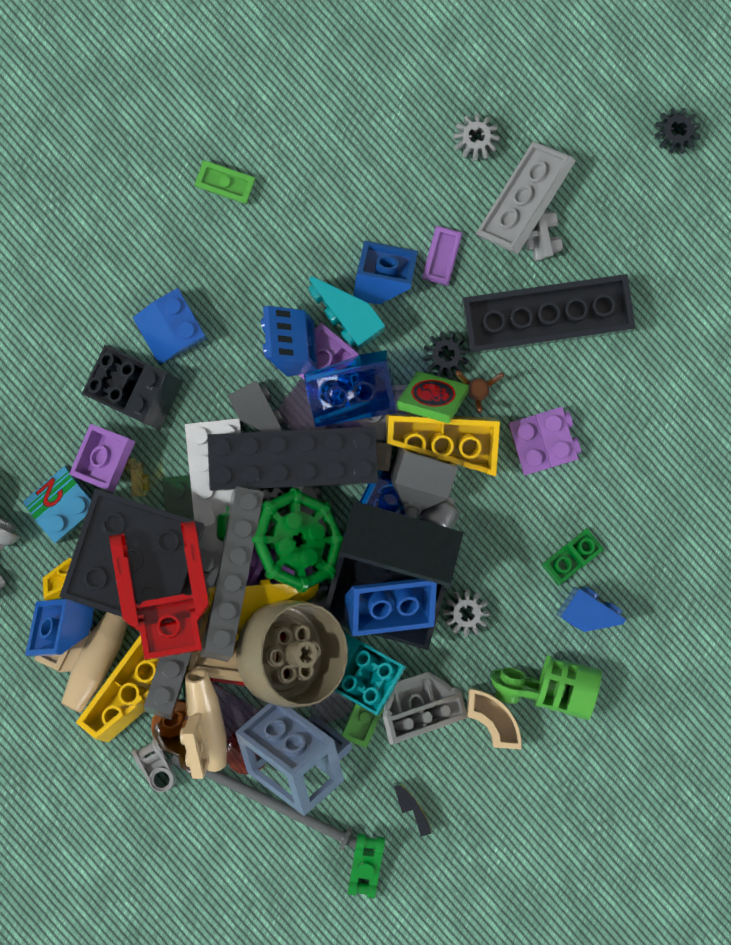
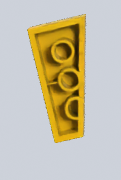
(463, 441)
(121, 696)

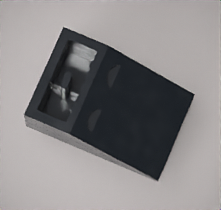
(132, 387)

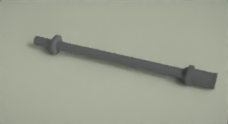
(279, 806)

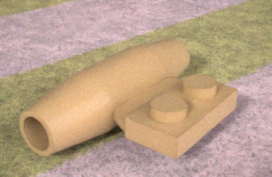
(88, 661)
(205, 729)

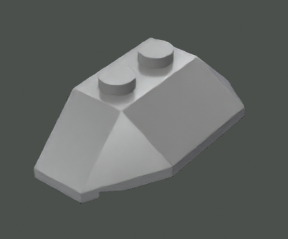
(421, 706)

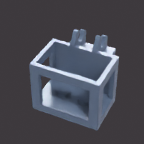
(292, 748)

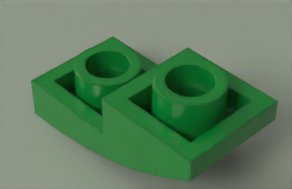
(572, 556)

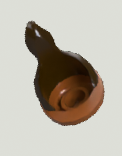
(168, 733)

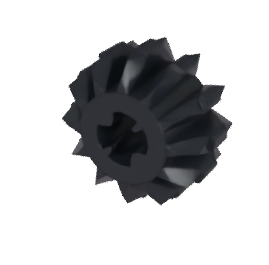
(675, 121)
(451, 347)

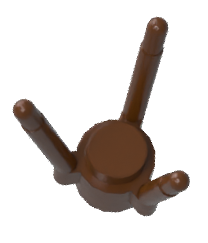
(479, 388)

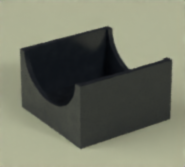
(153, 548)
(392, 548)

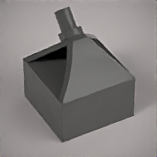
(420, 480)

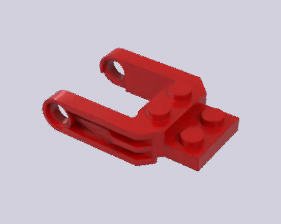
(168, 623)

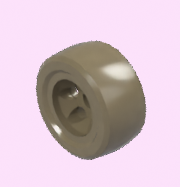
(313, 662)

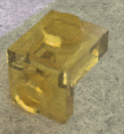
(139, 481)

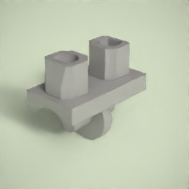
(539, 239)

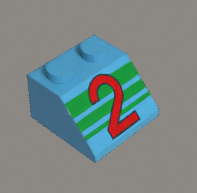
(59, 505)

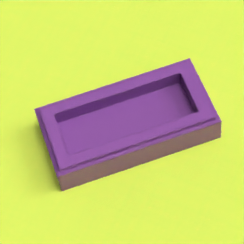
(442, 255)

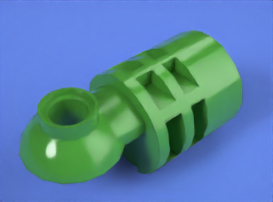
(551, 687)

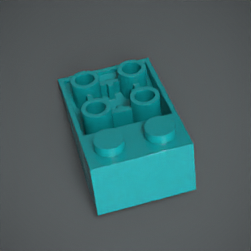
(353, 315)
(368, 676)

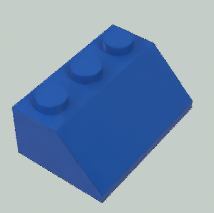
(390, 606)

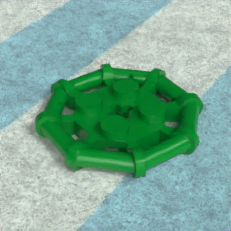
(312, 537)

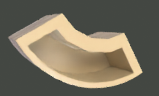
(495, 716)

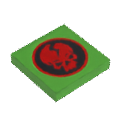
(433, 397)

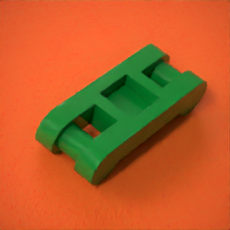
(366, 865)

